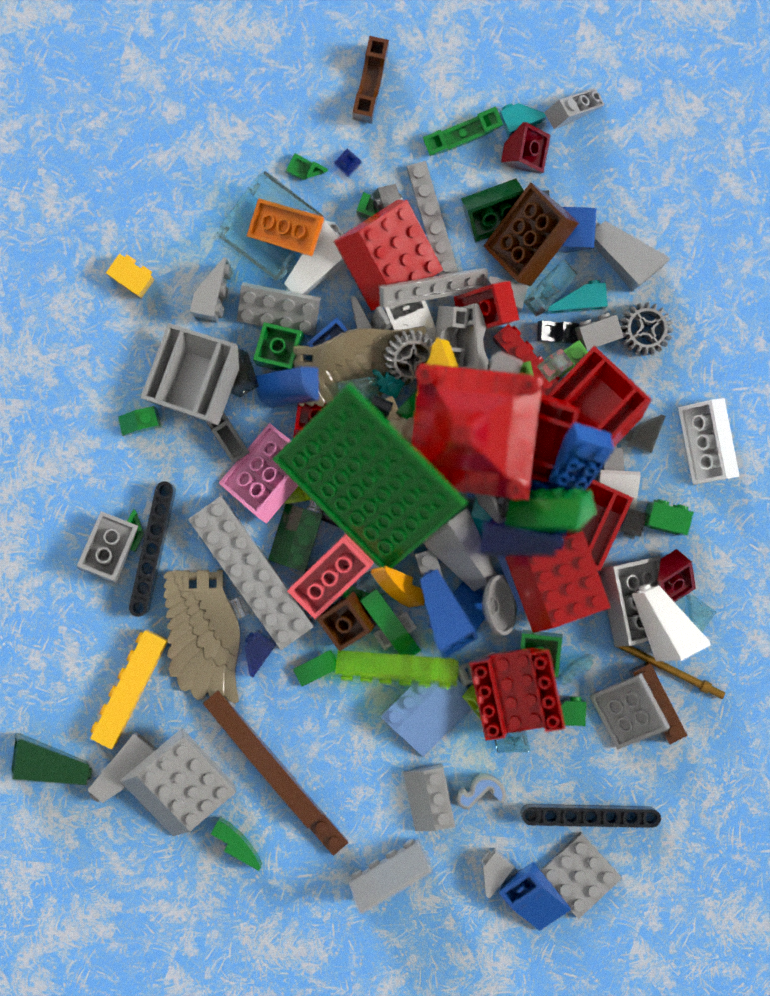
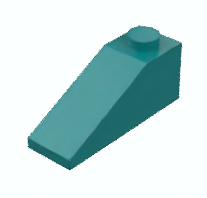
(586, 298)

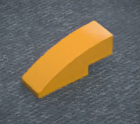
(399, 586)

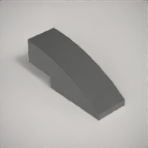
(229, 439)

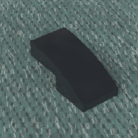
(557, 332)

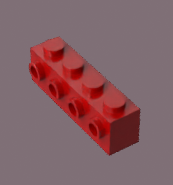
(511, 343)

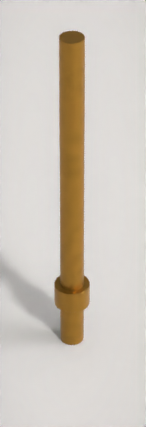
(704, 686)

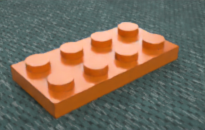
(285, 227)

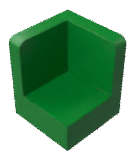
(365, 207)

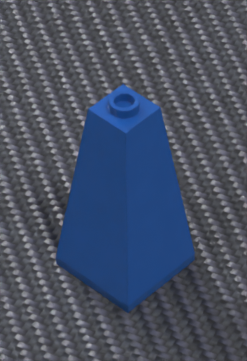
(448, 621)

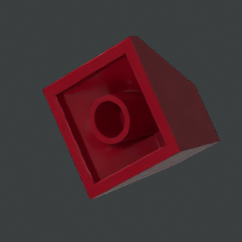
(526, 149)
(676, 575)

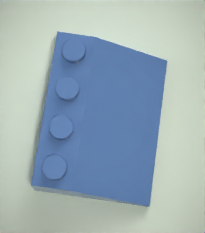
(426, 714)

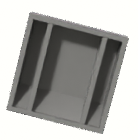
(192, 374)
(179, 784)

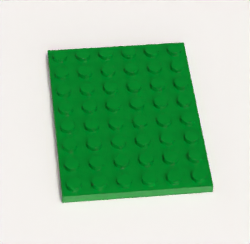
(369, 479)

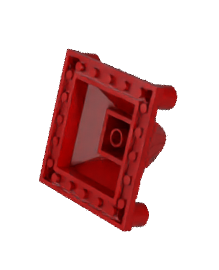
(478, 428)

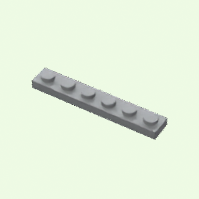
(432, 216)
(433, 287)

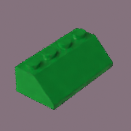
(552, 510)

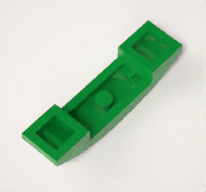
(463, 133)
(389, 623)

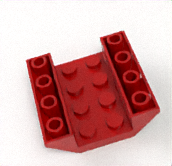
(516, 692)

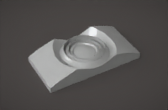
(472, 339)

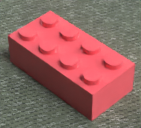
(330, 576)

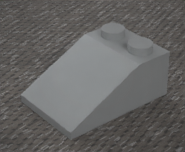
(107, 547)

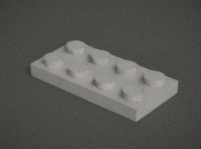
(278, 307)

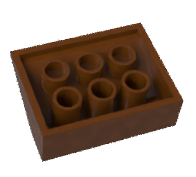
(530, 235)

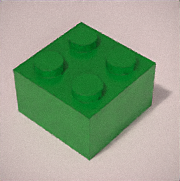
(276, 347)
(667, 518)
(544, 640)

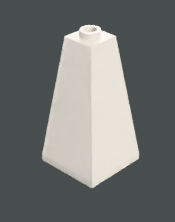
(325, 261)
(666, 625)

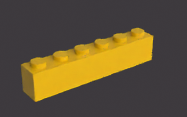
(129, 688)

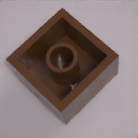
(346, 621)

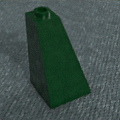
(44, 763)

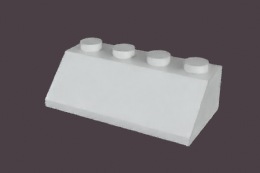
(708, 441)

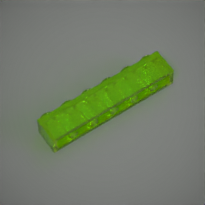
(397, 668)

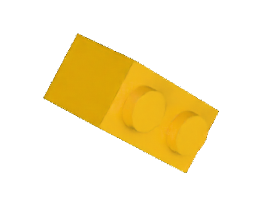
(130, 275)

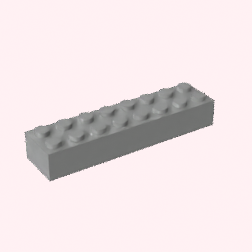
(251, 572)

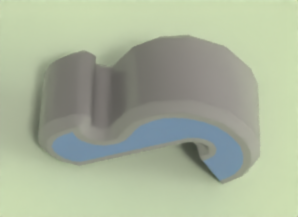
(479, 786)

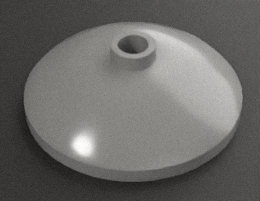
(499, 605)

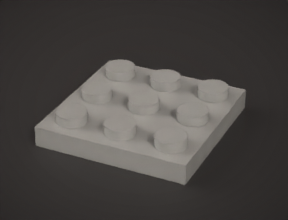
(629, 711)
(580, 875)

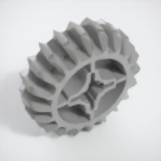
(641, 321)
(394, 354)

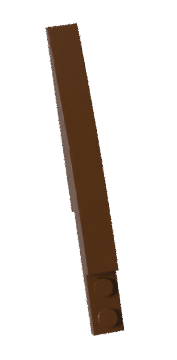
(275, 773)

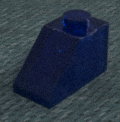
(257, 650)

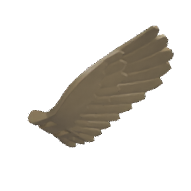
(350, 357)
(202, 634)

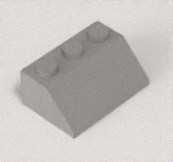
(429, 798)

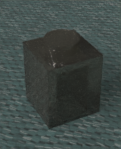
(633, 524)

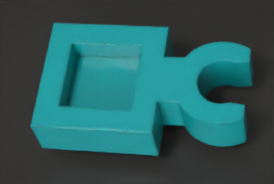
(388, 383)

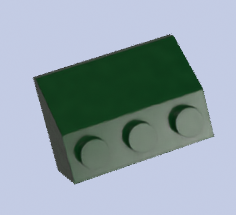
(489, 207)
(295, 537)

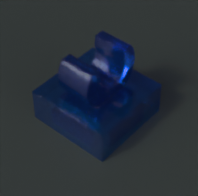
(348, 162)

